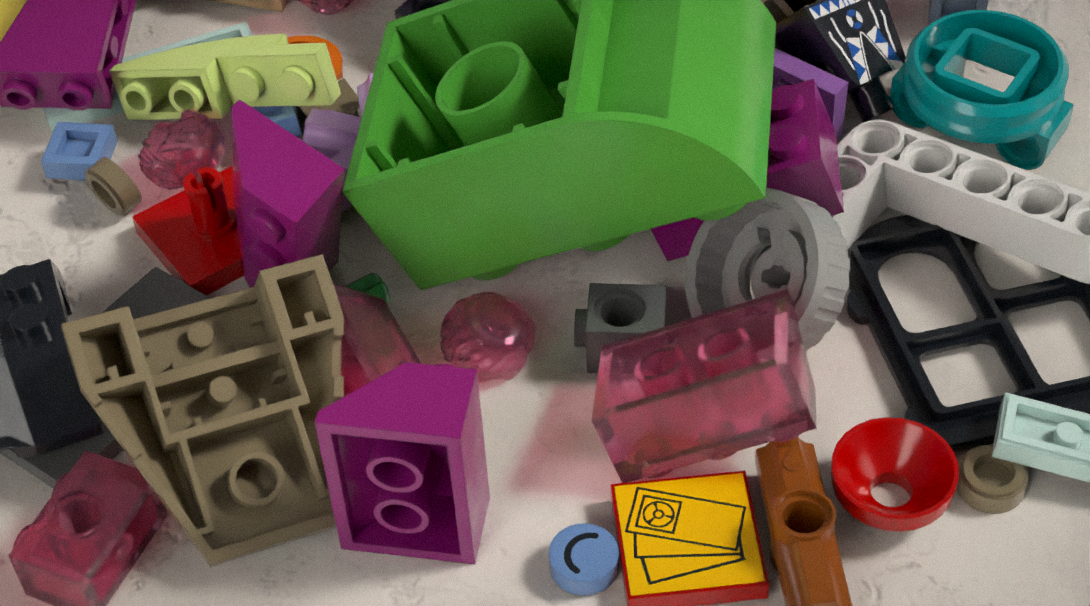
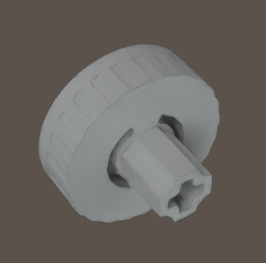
(804, 257)

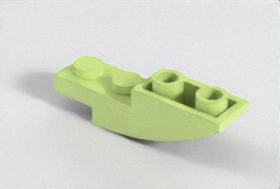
(220, 72)

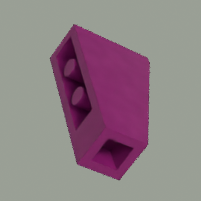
(63, 53)

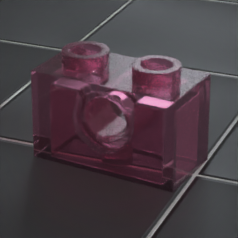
(87, 534)

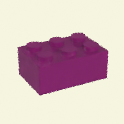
(799, 161)

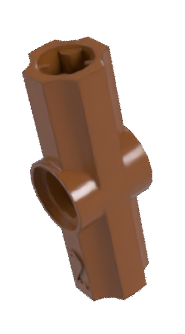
(801, 525)

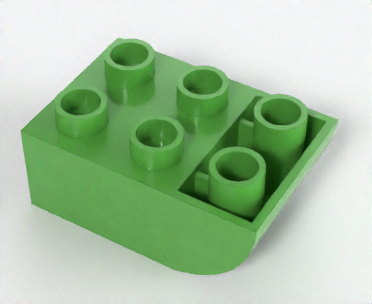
(558, 127)

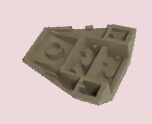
(224, 405)

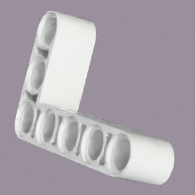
(964, 194)

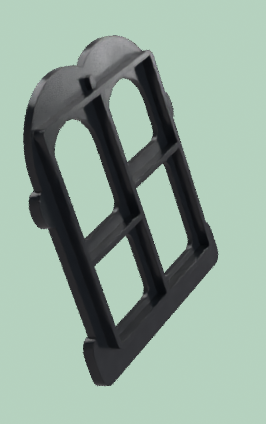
(867, 304)

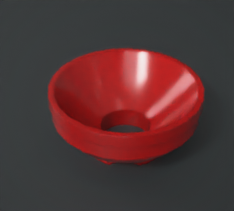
(898, 454)

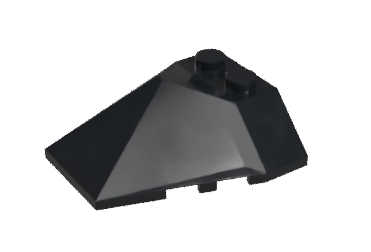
(37, 379)

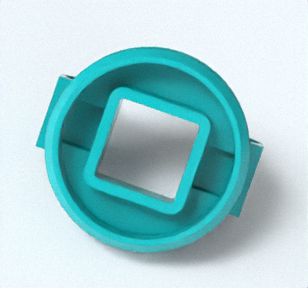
(1022, 119)

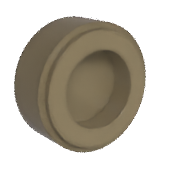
(113, 186)
(990, 482)

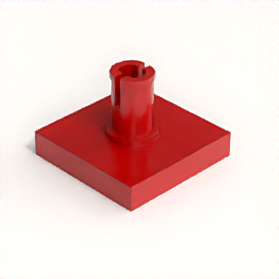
(196, 231)

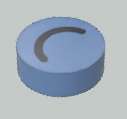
(584, 559)

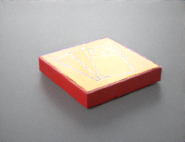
(689, 541)

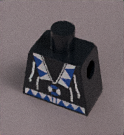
(850, 42)

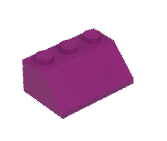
(283, 195)
(408, 464)

